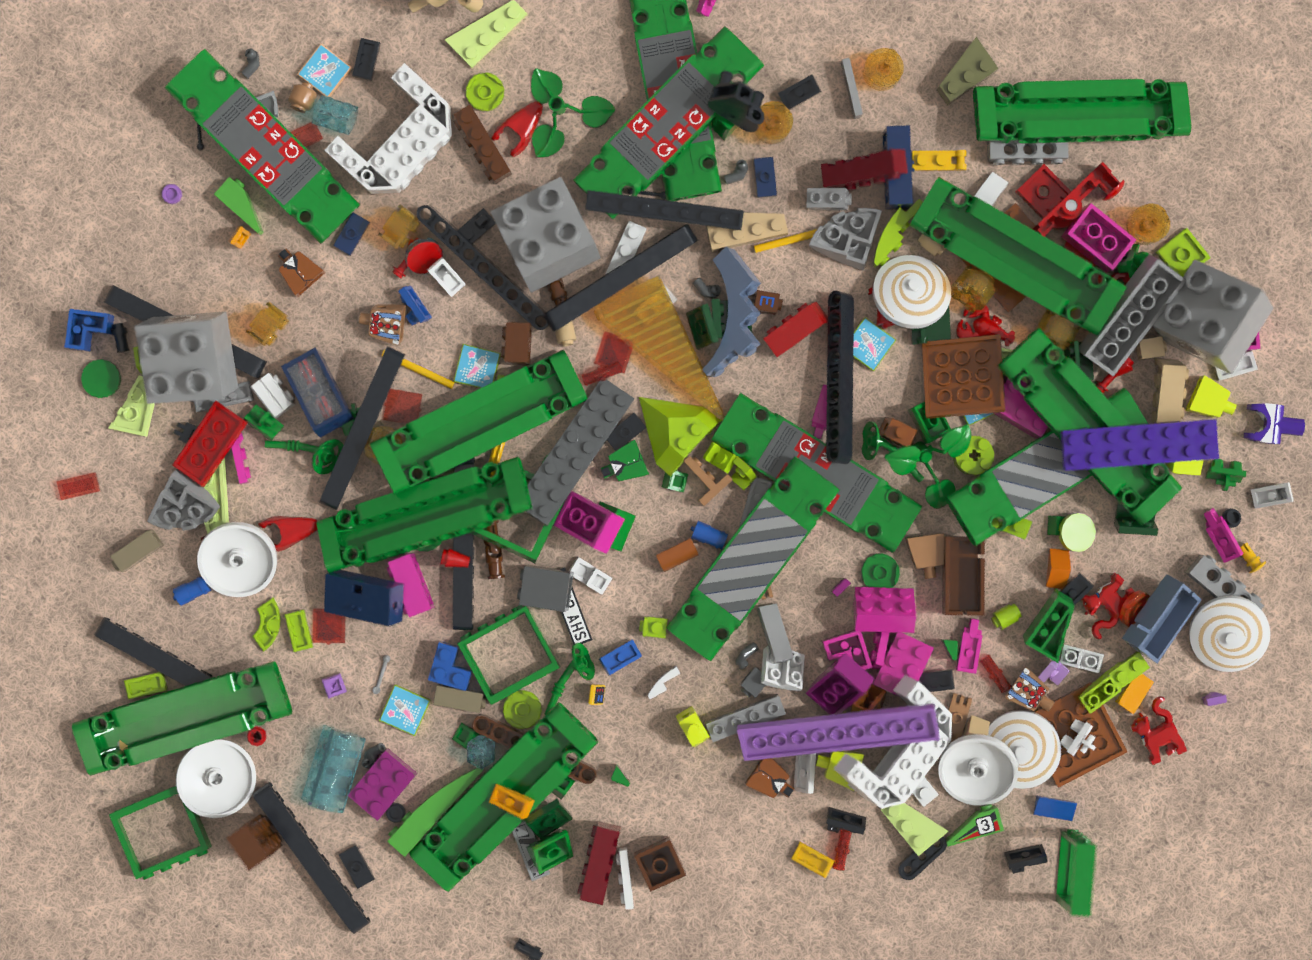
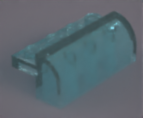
(333, 769)

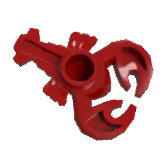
(984, 327)

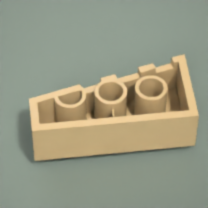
(755, 228)
(1170, 391)

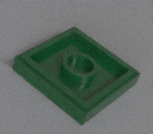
(702, 326)
(548, 818)

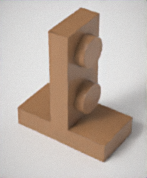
(707, 478)

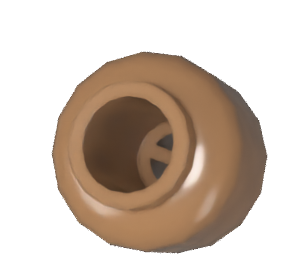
(302, 97)

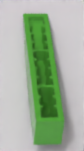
(428, 813)

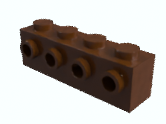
(482, 143)

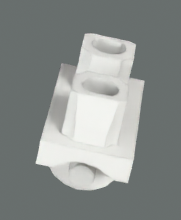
(1083, 730)

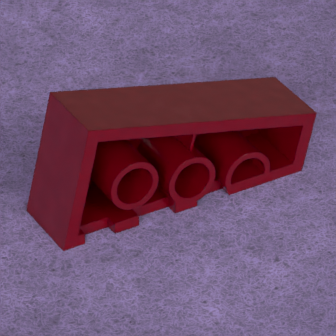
(865, 169)
(600, 862)

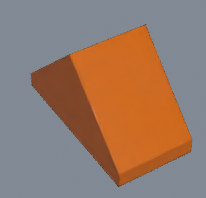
(1058, 568)

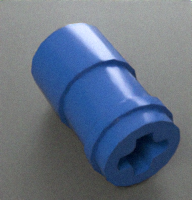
(706, 534)
(189, 591)

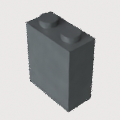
(545, 588)

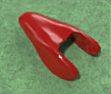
(523, 123)
(291, 529)

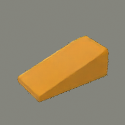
(239, 237)
(1134, 693)
(511, 801)

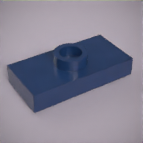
(765, 177)
(351, 234)

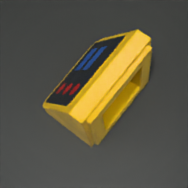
(596, 694)

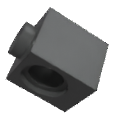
(752, 683)

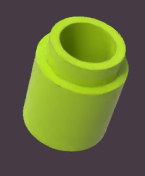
(1006, 616)

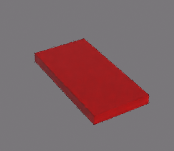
(209, 443)

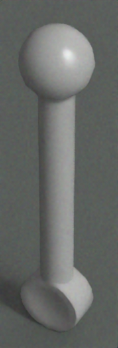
(376, 689)

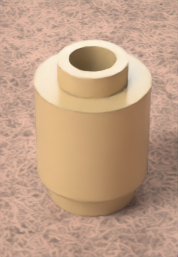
(931, 245)
(566, 335)

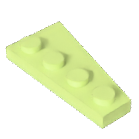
(483, 35)
(218, 489)

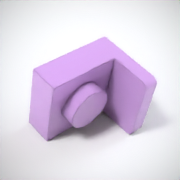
(1055, 672)

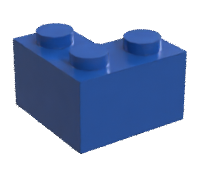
(82, 326)
(444, 670)

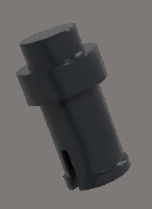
(119, 333)
(527, 949)

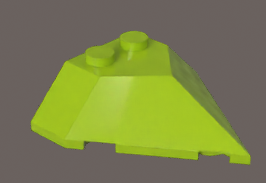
(675, 430)

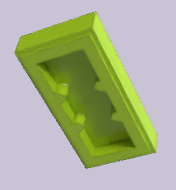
(299, 631)
(145, 685)

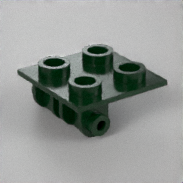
(937, 331)

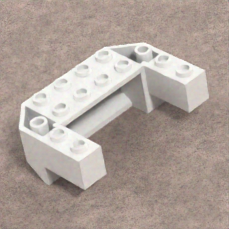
(408, 147)
(904, 763)

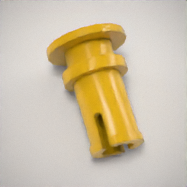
(1251, 559)

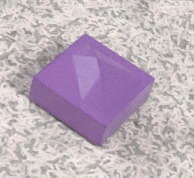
(334, 685)
(1214, 698)

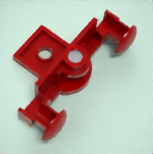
(1062, 204)

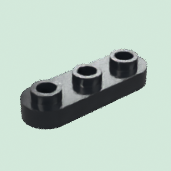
(918, 865)

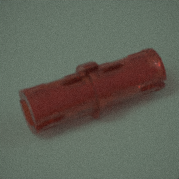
(612, 369)
(995, 673)
(842, 850)

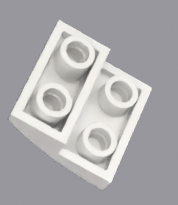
(783, 675)

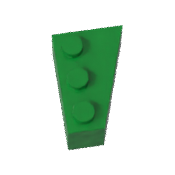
(1050, 626)

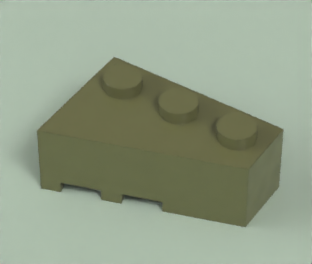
(967, 73)

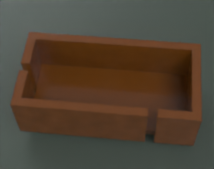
(963, 577)
(255, 841)

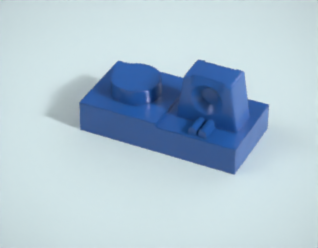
(419, 312)
(620, 657)

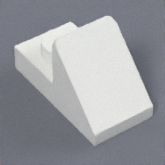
(446, 276)
(1272, 495)

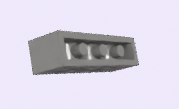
(996, 153)
(1199, 570)
(755, 713)

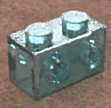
(335, 115)

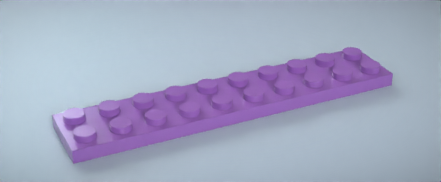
(839, 732)

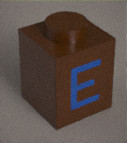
(768, 302)

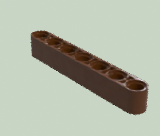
(510, 732)

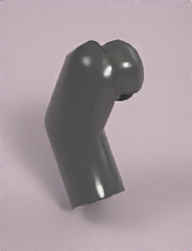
(253, 62)
(739, 172)
(707, 290)
(744, 654)
(371, 755)

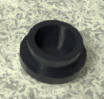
(1232, 517)
(395, 812)

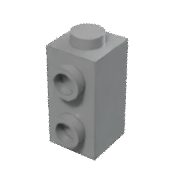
(828, 199)

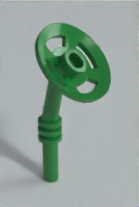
(873, 441)
(323, 452)
(579, 664)

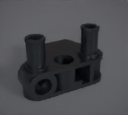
(737, 103)

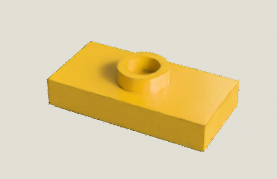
(812, 859)

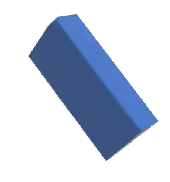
(1054, 808)

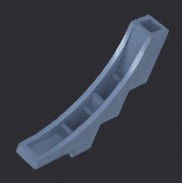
(737, 339)

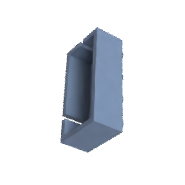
(1161, 618)

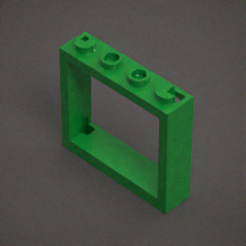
(513, 548)
(483, 630)
(167, 864)
(1076, 873)

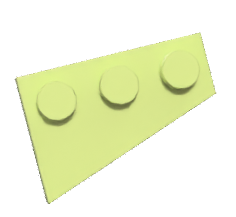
(135, 413)
(914, 827)

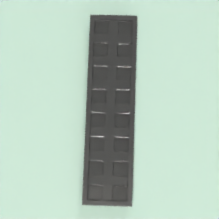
(576, 449)

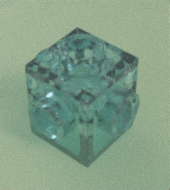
(480, 751)

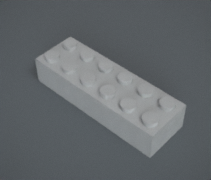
(1137, 310)

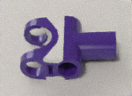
(1274, 424)

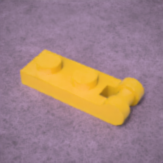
(938, 160)

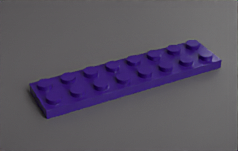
(1139, 444)

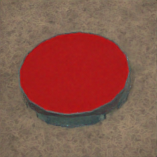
(422, 255)

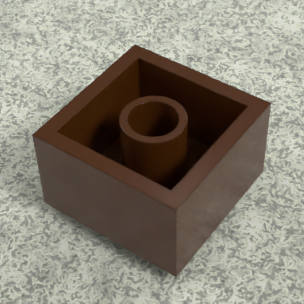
(517, 343)
(660, 864)

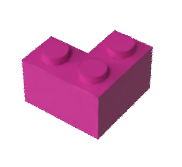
(849, 643)

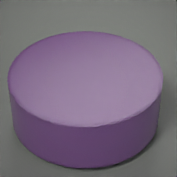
(171, 194)

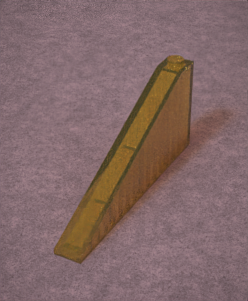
(652, 327)

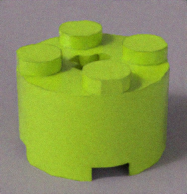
(984, 458)

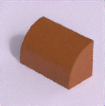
(677, 555)

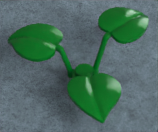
(545, 89)
(904, 461)

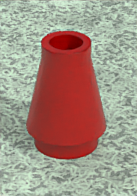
(454, 559)
(252, 736)

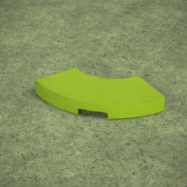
(269, 624)

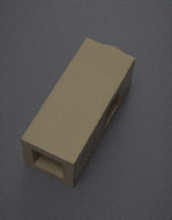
(136, 551)
(459, 699)

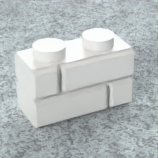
(273, 395)

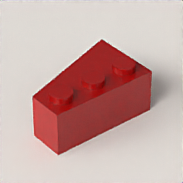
(795, 328)

